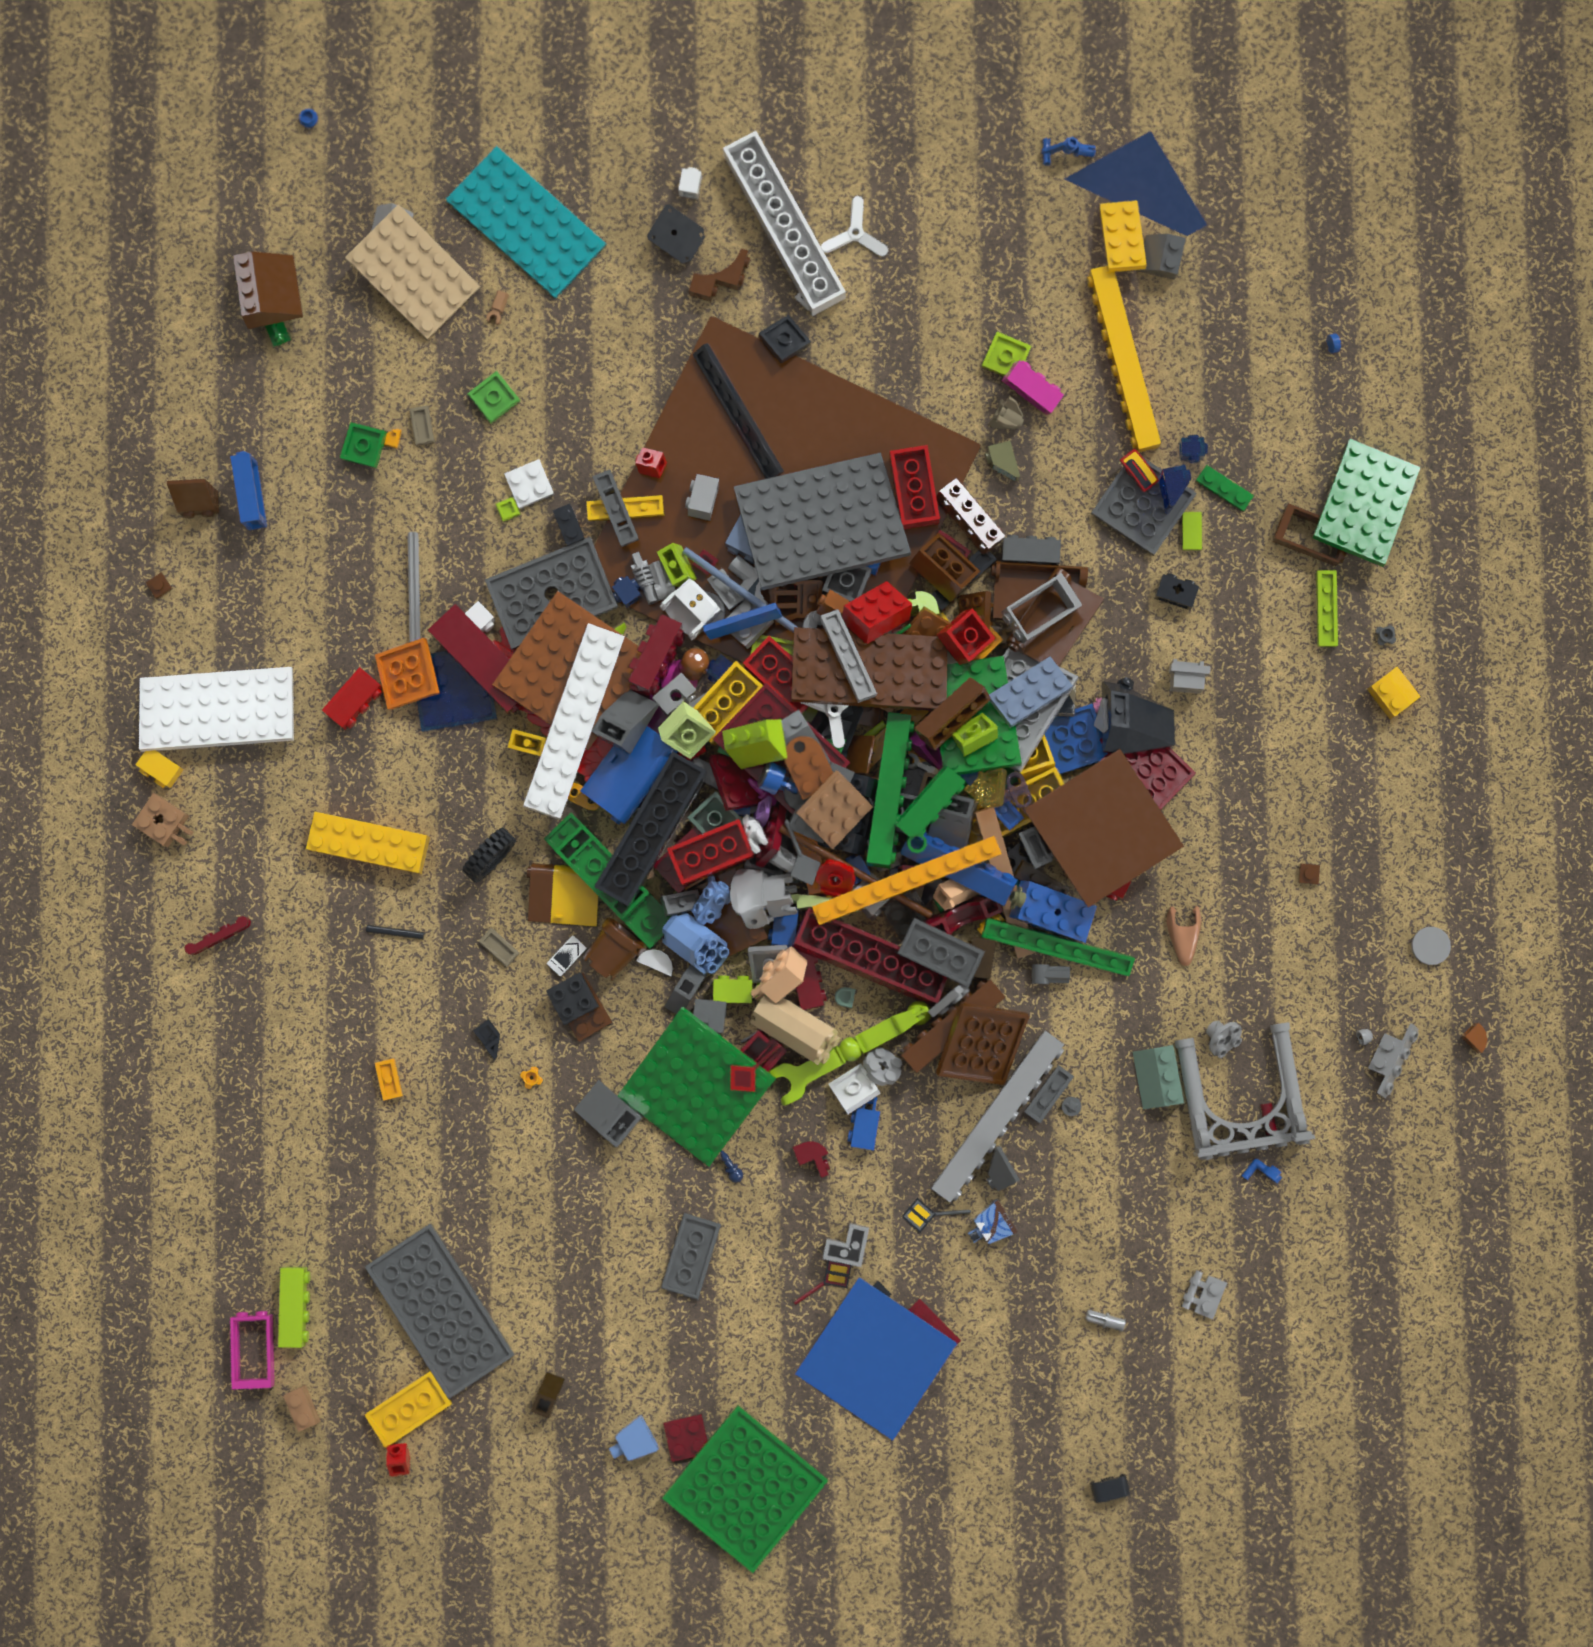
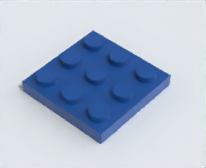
(1075, 740)

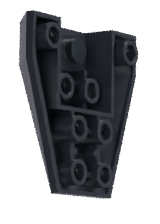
(1135, 721)

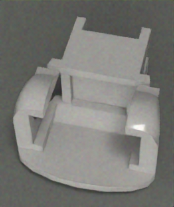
(754, 891)

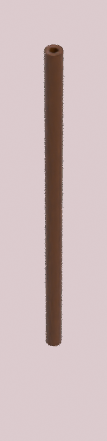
(858, 873)

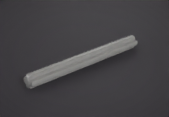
(413, 583)

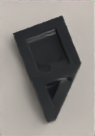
(488, 1036)

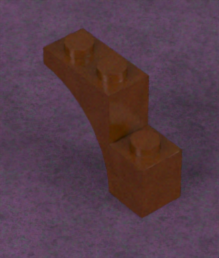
(705, 286)

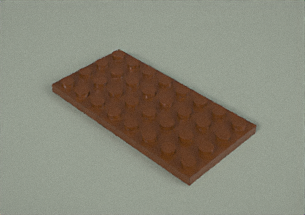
(902, 668)

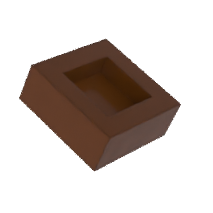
(159, 585)
(1309, 874)

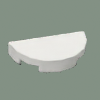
(657, 960)

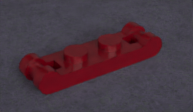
(212, 939)

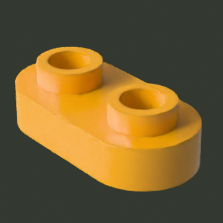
(581, 799)

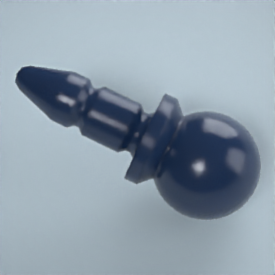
(734, 1173)

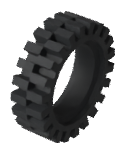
(489, 855)

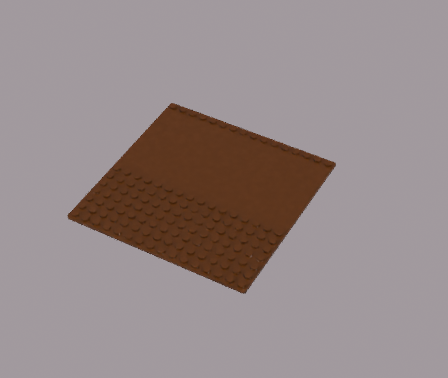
(807, 422)

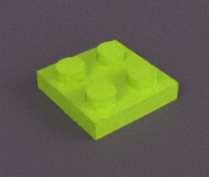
(1004, 353)

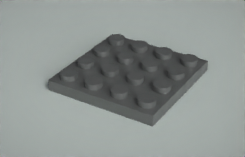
(1140, 514)

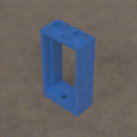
(248, 491)

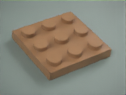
(834, 809)

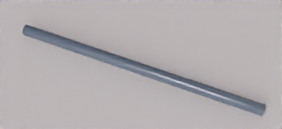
(733, 585)

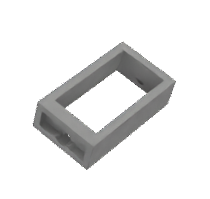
(1065, 593)

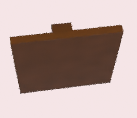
(860, 753)

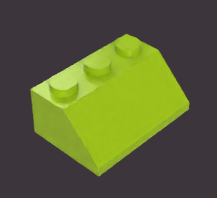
(756, 743)

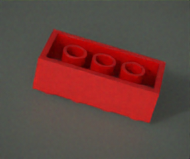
(914, 487)
(773, 666)
(710, 852)

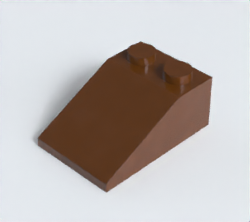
(194, 497)

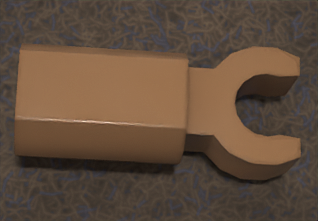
(498, 306)

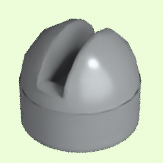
(1367, 1036)

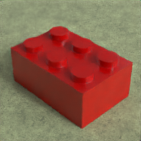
(876, 612)

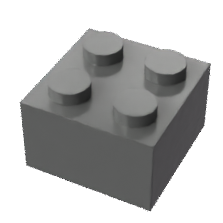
(848, 583)

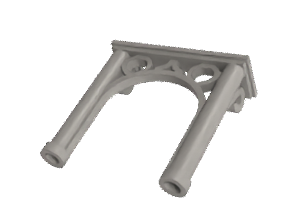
(1289, 1092)

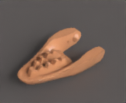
(1184, 937)

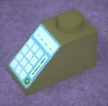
(1003, 460)

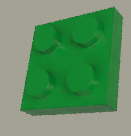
(363, 445)

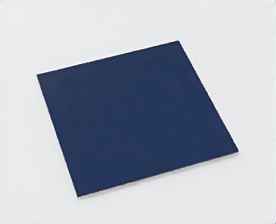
(1146, 176)

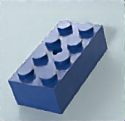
(1054, 912)

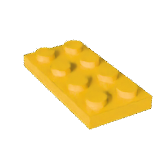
(1122, 236)
(408, 1409)

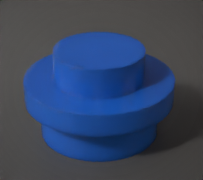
(308, 118)

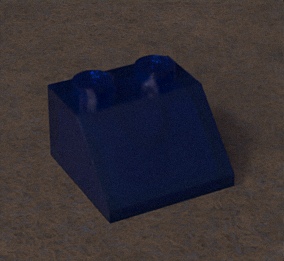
(1172, 485)

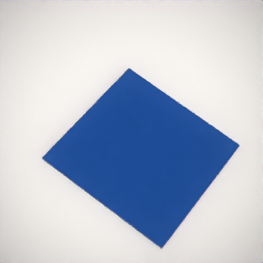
(876, 1358)

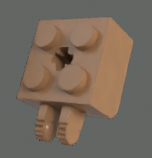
(173, 821)

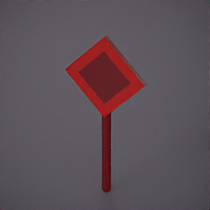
(744, 1077)

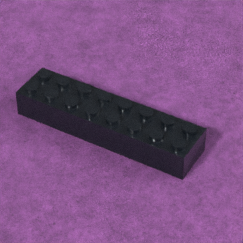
(651, 829)

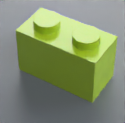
(676, 564)
(733, 990)

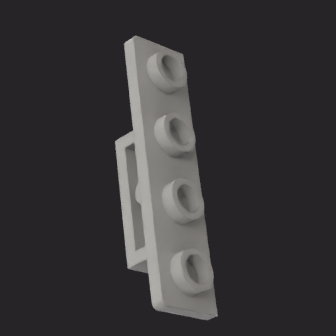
(1390, 1058)

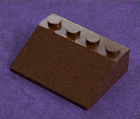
(267, 288)
(730, 925)

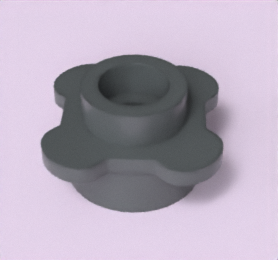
(1386, 630)

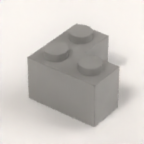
(852, 1250)

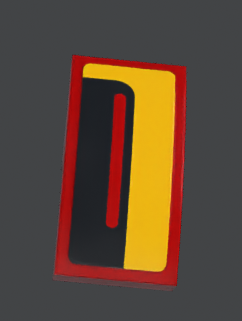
(1139, 470)

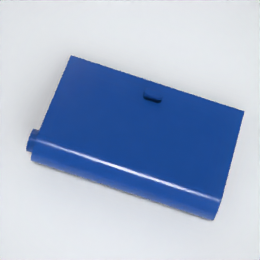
(626, 778)

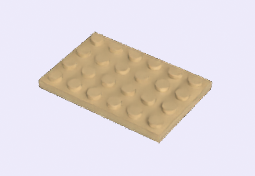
(412, 271)

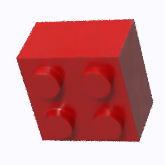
(966, 636)

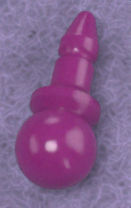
(762, 794)

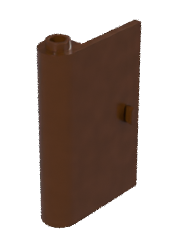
(1018, 579)
(1056, 639)

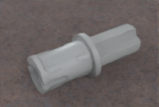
(1105, 1320)

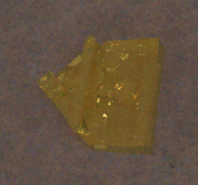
(989, 788)

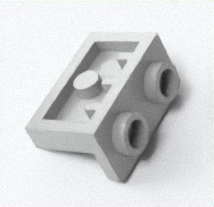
(784, 860)

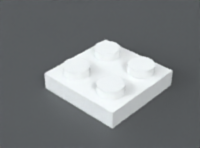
(529, 484)
(854, 1088)

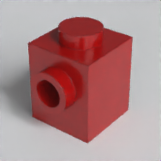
(650, 462)
(398, 1459)

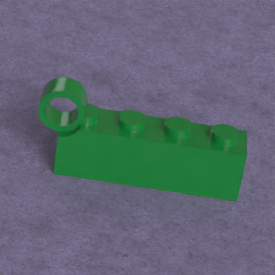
(928, 804)

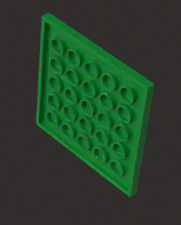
(687, 1087)
(745, 1488)

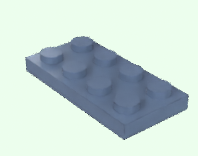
(1030, 692)

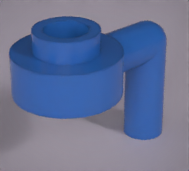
(1271, 1172)

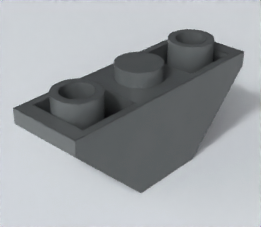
(685, 989)

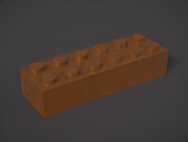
(934, 1041)

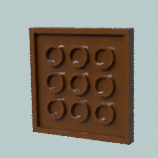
(982, 1044)

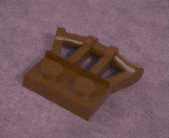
(806, 593)

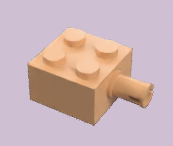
(781, 975)

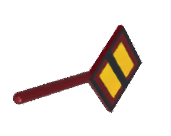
(836, 1275)

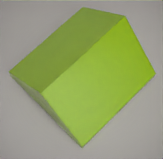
(975, 734)

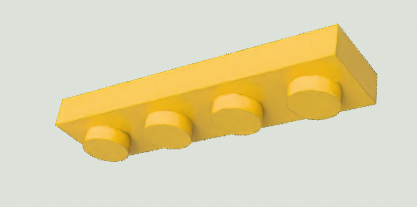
(636, 508)

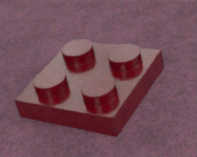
(685, 1436)

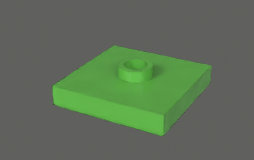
(493, 397)

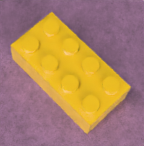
(727, 697)

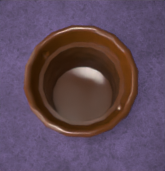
(613, 949)

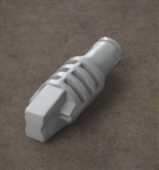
(644, 578)

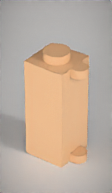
(952, 893)

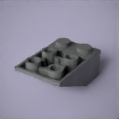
(625, 720)
(955, 822)
(608, 1113)

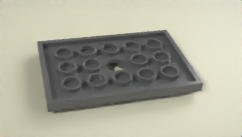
(522, 590)

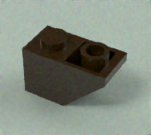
(547, 1395)

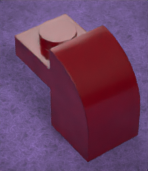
(811, 1151)

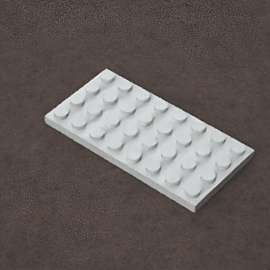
(216, 709)

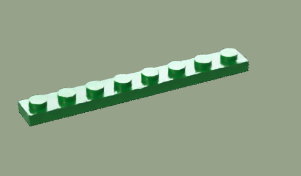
(1058, 946)

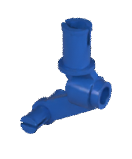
(1069, 146)

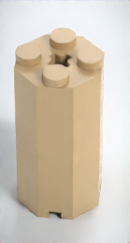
(796, 1028)

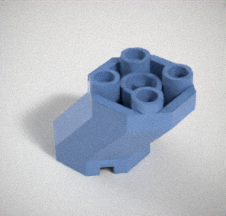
(695, 943)

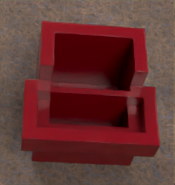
(759, 1046)

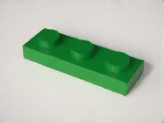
(1224, 488)

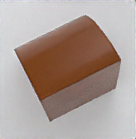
(1476, 1037)

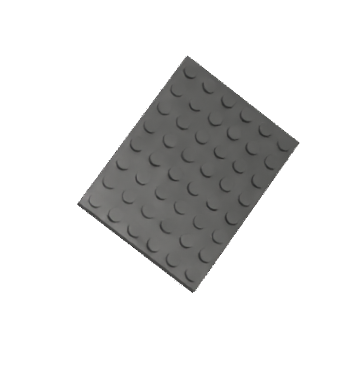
(821, 521)

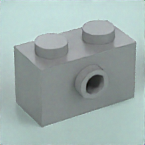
(703, 497)

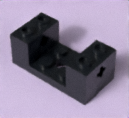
(857, 842)

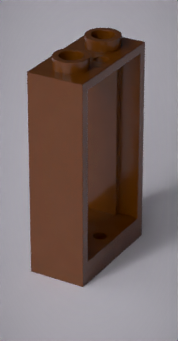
(1309, 516)

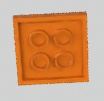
(407, 673)

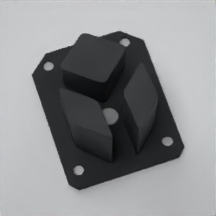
(687, 238)
(850, 718)

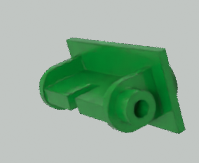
(278, 333)

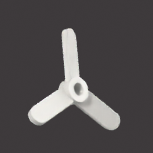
(855, 224)
(834, 719)

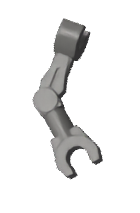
(930, 769)

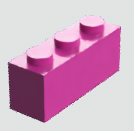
(1033, 387)

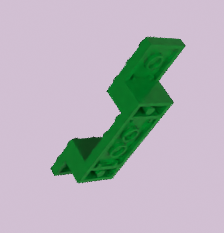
(588, 859)

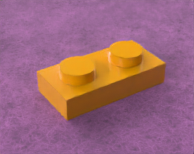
(388, 1079)

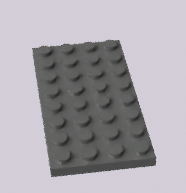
(440, 1310)

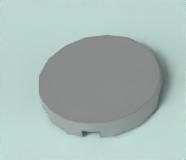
(1431, 945)

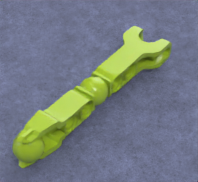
(850, 1049)

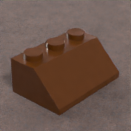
(944, 567)

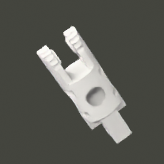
(754, 833)

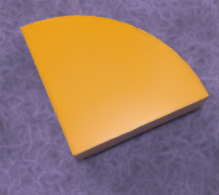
(393, 438)

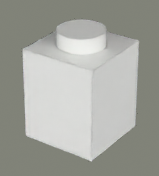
(690, 183)
(481, 617)

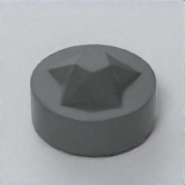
(1071, 1106)

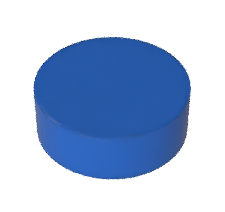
(1333, 343)

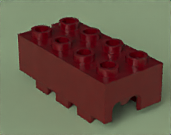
(655, 656)

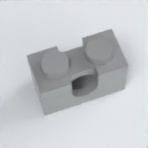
(679, 684)

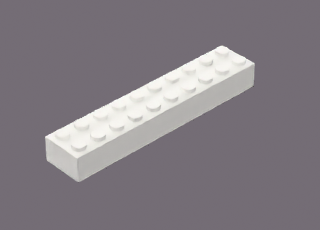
(784, 223)
(573, 721)

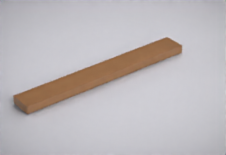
(989, 827)

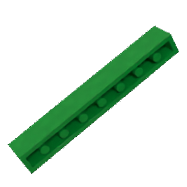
(889, 790)

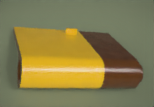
(560, 896)

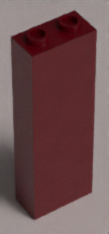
(473, 652)

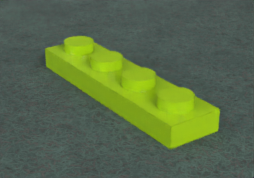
(1327, 608)

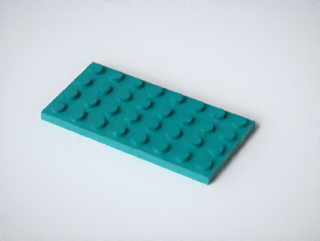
(526, 222)

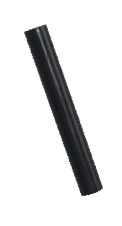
(395, 932)

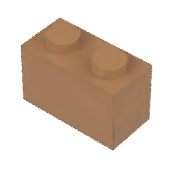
(301, 1408)

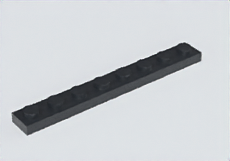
(737, 412)

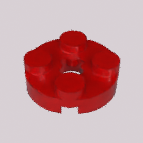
(840, 870)

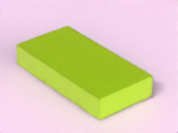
(1192, 531)

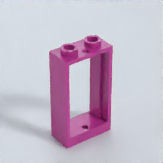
(238, 1383)

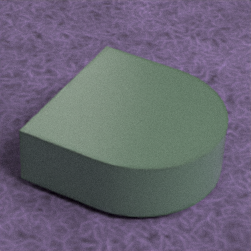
(845, 997)

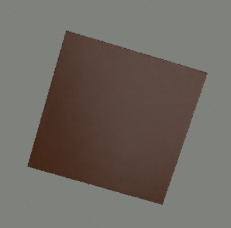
(1103, 828)

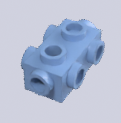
(711, 901)

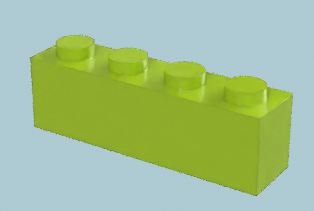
(293, 1307)

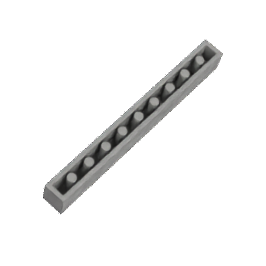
(997, 1116)

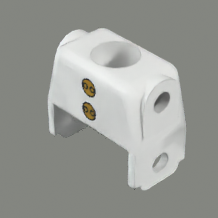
(690, 607)

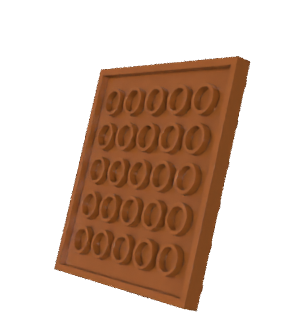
(546, 656)

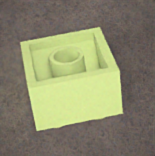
(686, 730)

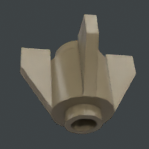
(1007, 415)

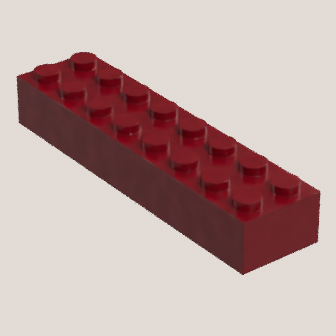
(868, 958)

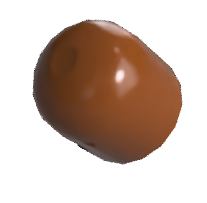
(694, 664)

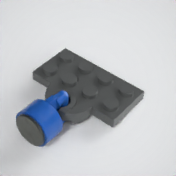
(774, 778)

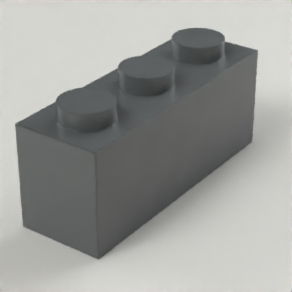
(1031, 550)

